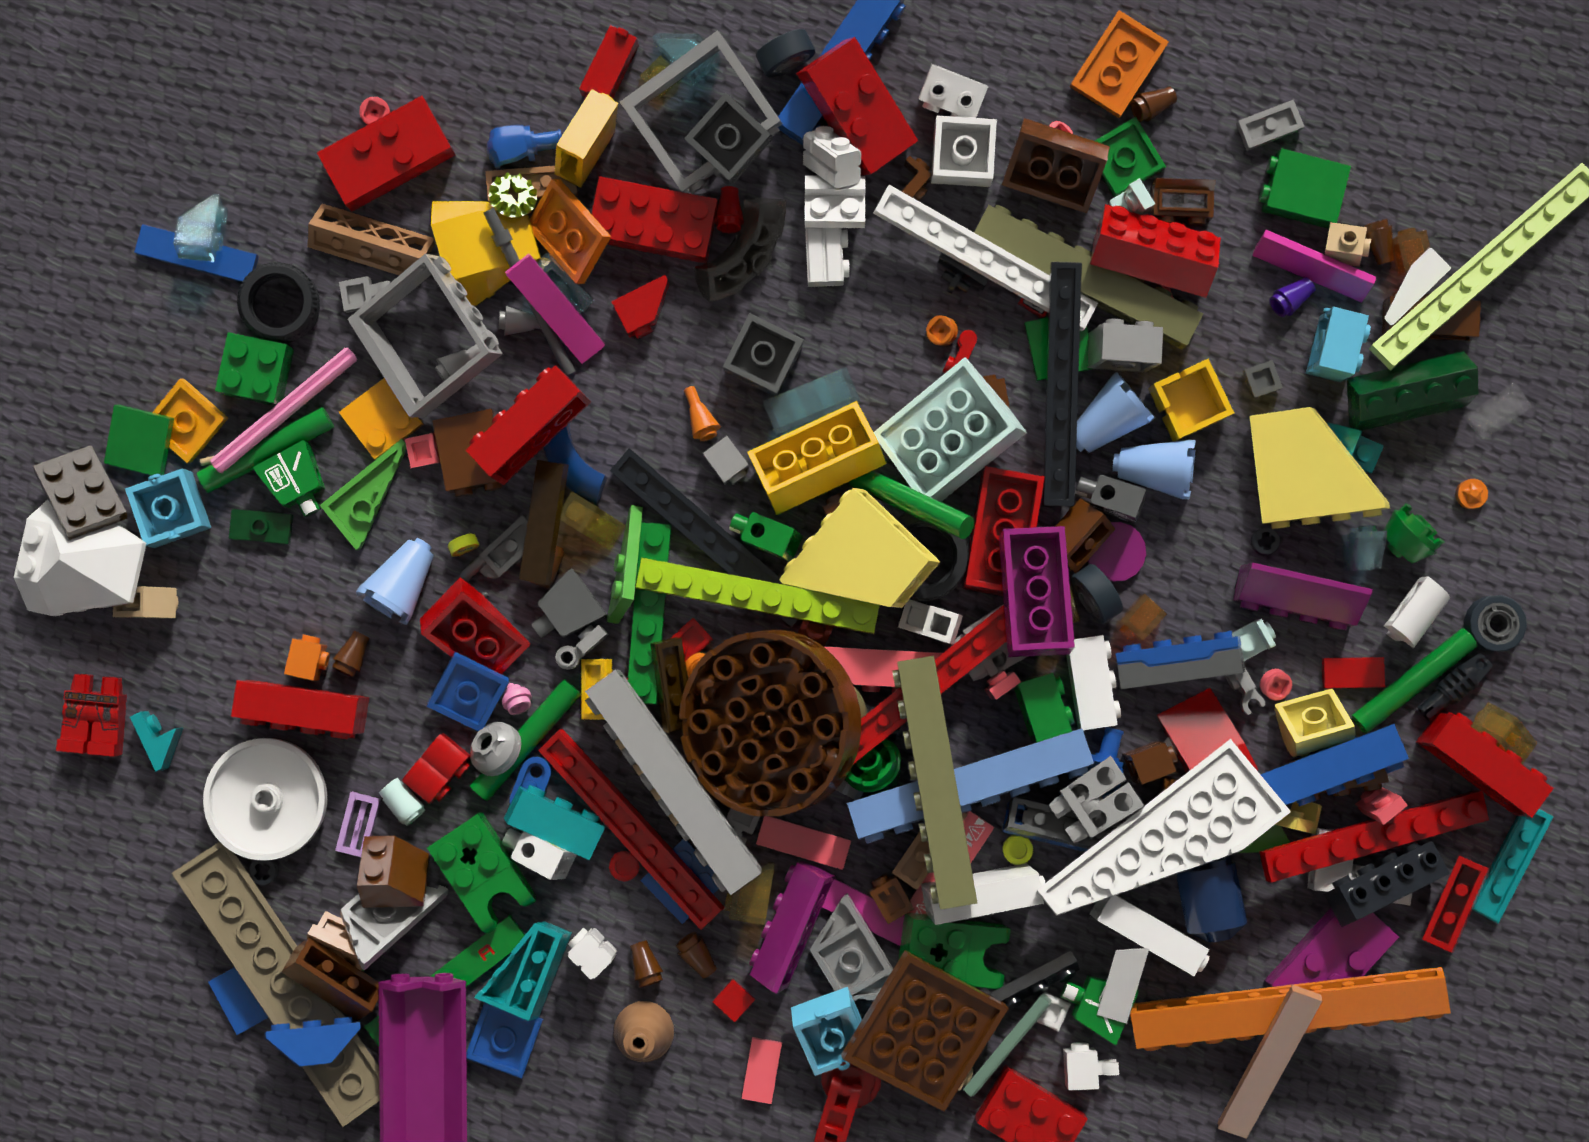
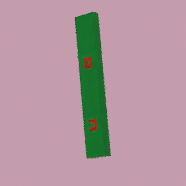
(474, 959)

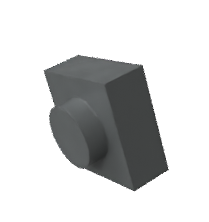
(1262, 379)

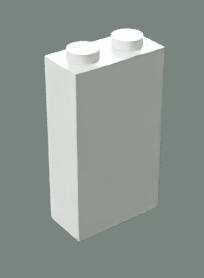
(995, 893)
(1151, 934)

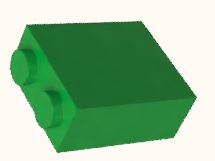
(1304, 188)

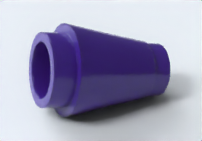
(1291, 297)

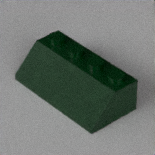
(1411, 391)

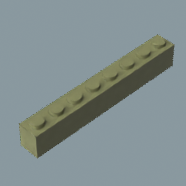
(1113, 291)
(936, 783)

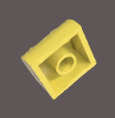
(1313, 723)

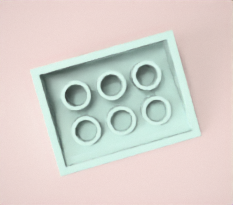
(949, 432)

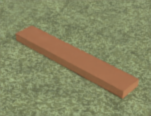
(1269, 1061)

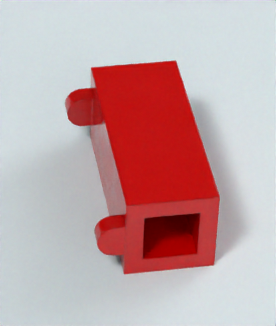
(610, 62)

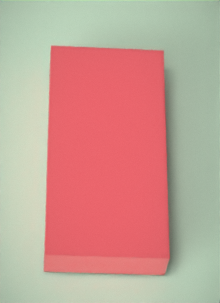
(761, 1070)

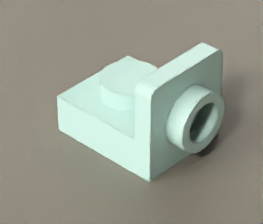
(1134, 198)
(1255, 638)

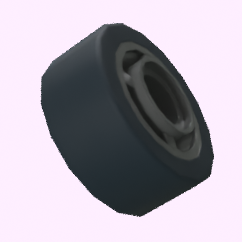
(785, 53)
(1097, 593)
(1512, 623)

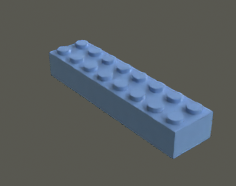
(977, 783)

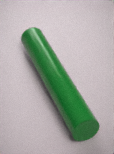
(302, 429)
(915, 504)
(1414, 680)
(531, 734)

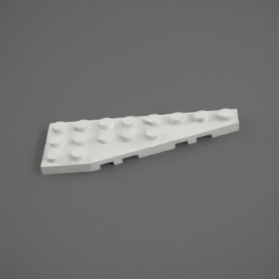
(1194, 821)

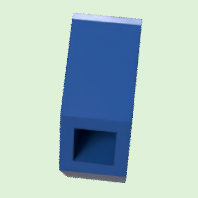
(313, 1042)

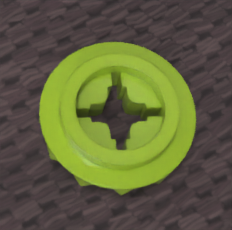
(505, 203)

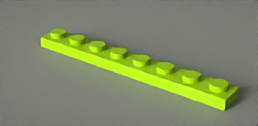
(757, 595)

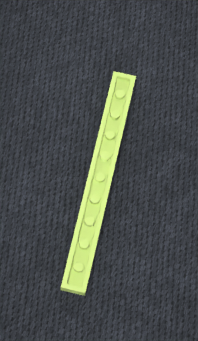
(1483, 268)

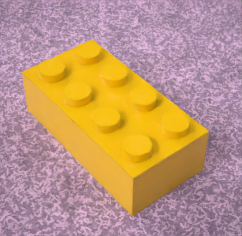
(817, 457)

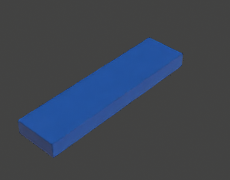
(229, 262)

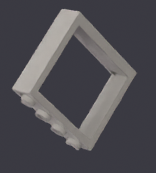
(671, 75)
(386, 358)

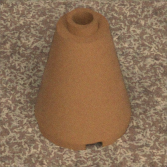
(648, 1022)

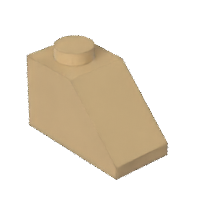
(150, 603)

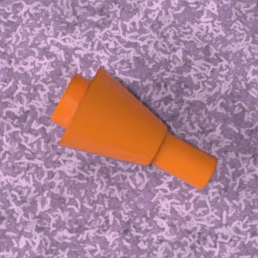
(702, 422)

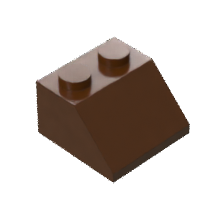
(392, 873)

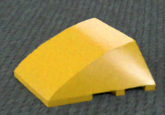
(467, 245)

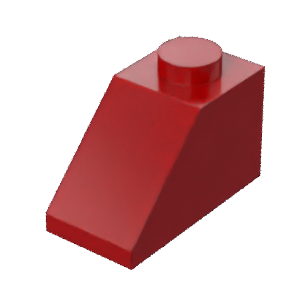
(642, 307)

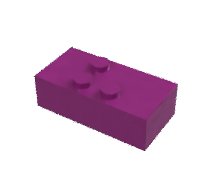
(1036, 591)
(1334, 951)

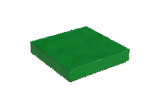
(1129, 157)
(1038, 344)
(138, 440)

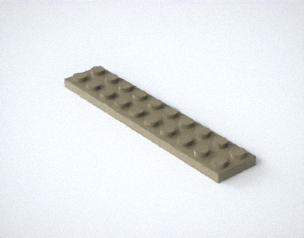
(259, 951)

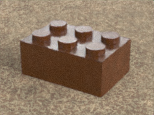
(1055, 165)

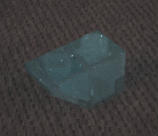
(199, 230)
(1363, 548)

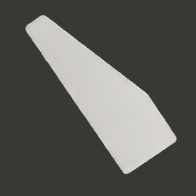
(1419, 280)

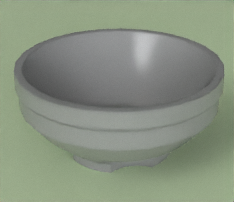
(501, 752)

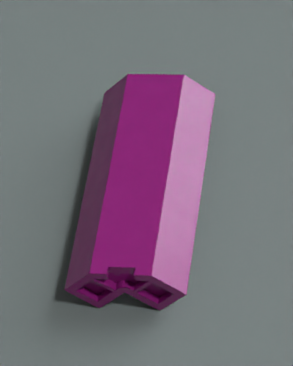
(422, 1059)

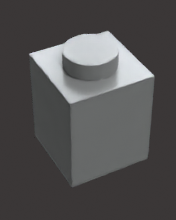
(727, 461)

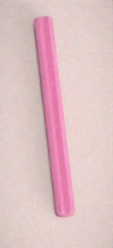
(283, 410)

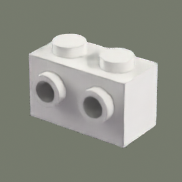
(955, 88)

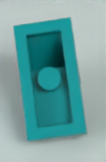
(1362, 449)
(158, 747)

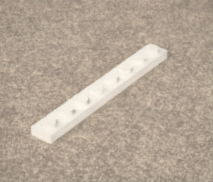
(971, 250)

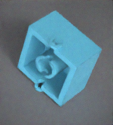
(1338, 344)
(168, 508)
(825, 1028)

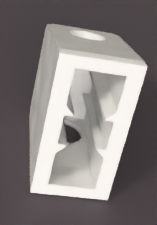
(546, 860)

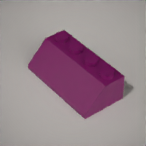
(1300, 595)
(791, 926)

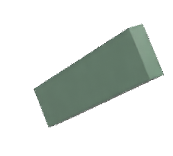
(1008, 1045)

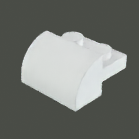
(832, 206)
(1417, 611)

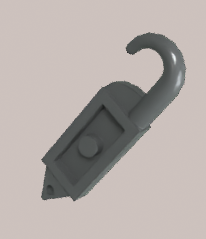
(500, 553)

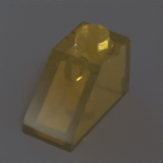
(591, 521)
(1506, 729)
(752, 900)

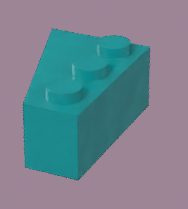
(528, 972)

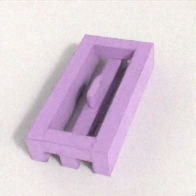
(347, 820)

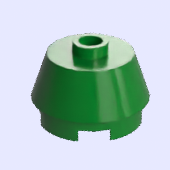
(1411, 535)
(877, 769)

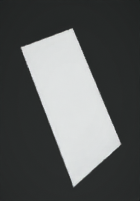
(1122, 984)

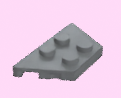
(378, 928)
(851, 953)

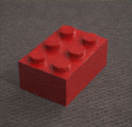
(1028, 1112)

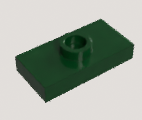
(260, 526)

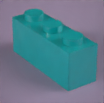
(554, 821)

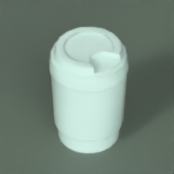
(402, 802)

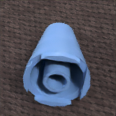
(1111, 415)
(1159, 466)
(399, 580)

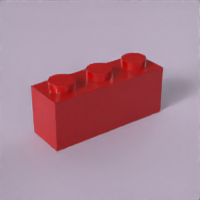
(1456, 904)

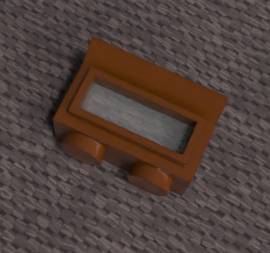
(1183, 200)

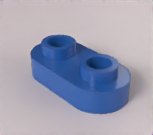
(525, 777)

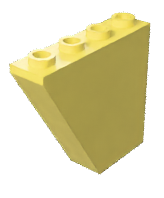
(1308, 471)
(862, 555)

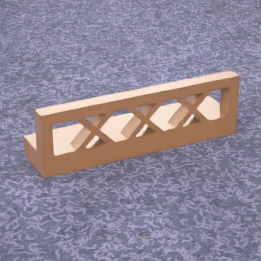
(366, 245)

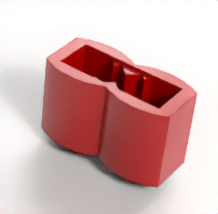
(436, 769)

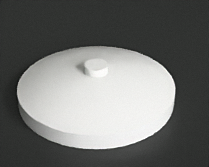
(265, 799)

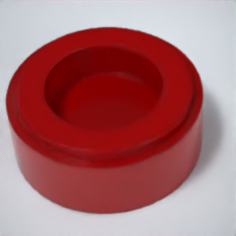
(624, 866)

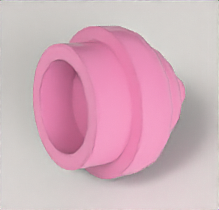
(516, 699)

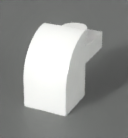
(930, 621)

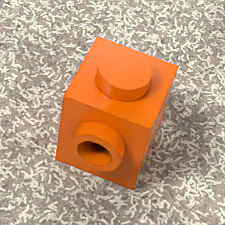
(307, 658)

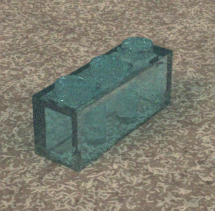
(810, 401)

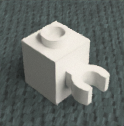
(1083, 1067)

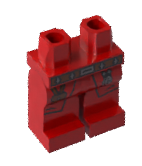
(93, 719)

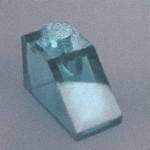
(677, 44)
(573, 292)

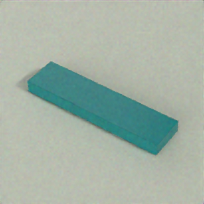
(1511, 864)

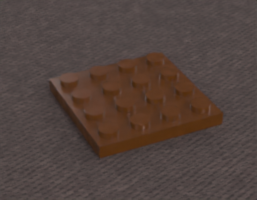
(924, 1031)

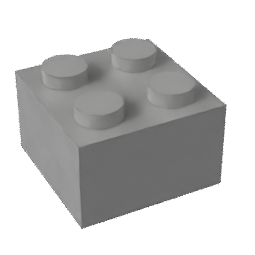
(1125, 346)

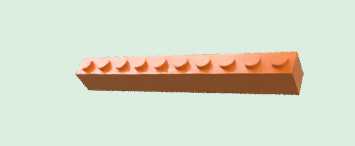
(1250, 1012)

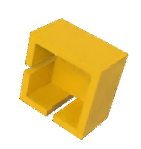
(1192, 401)

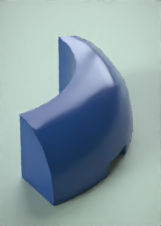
(581, 477)

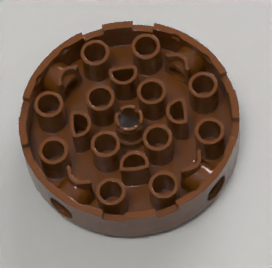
(810, 715)

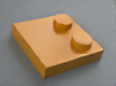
(194, 419)
(379, 419)

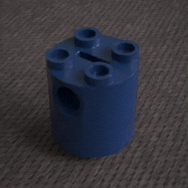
(1212, 900)

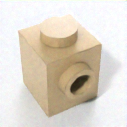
(1347, 243)

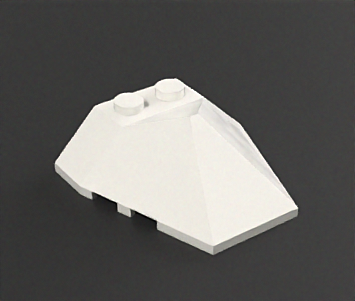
(76, 573)

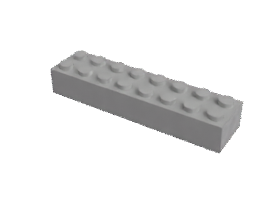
(674, 782)

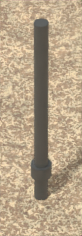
(503, 239)

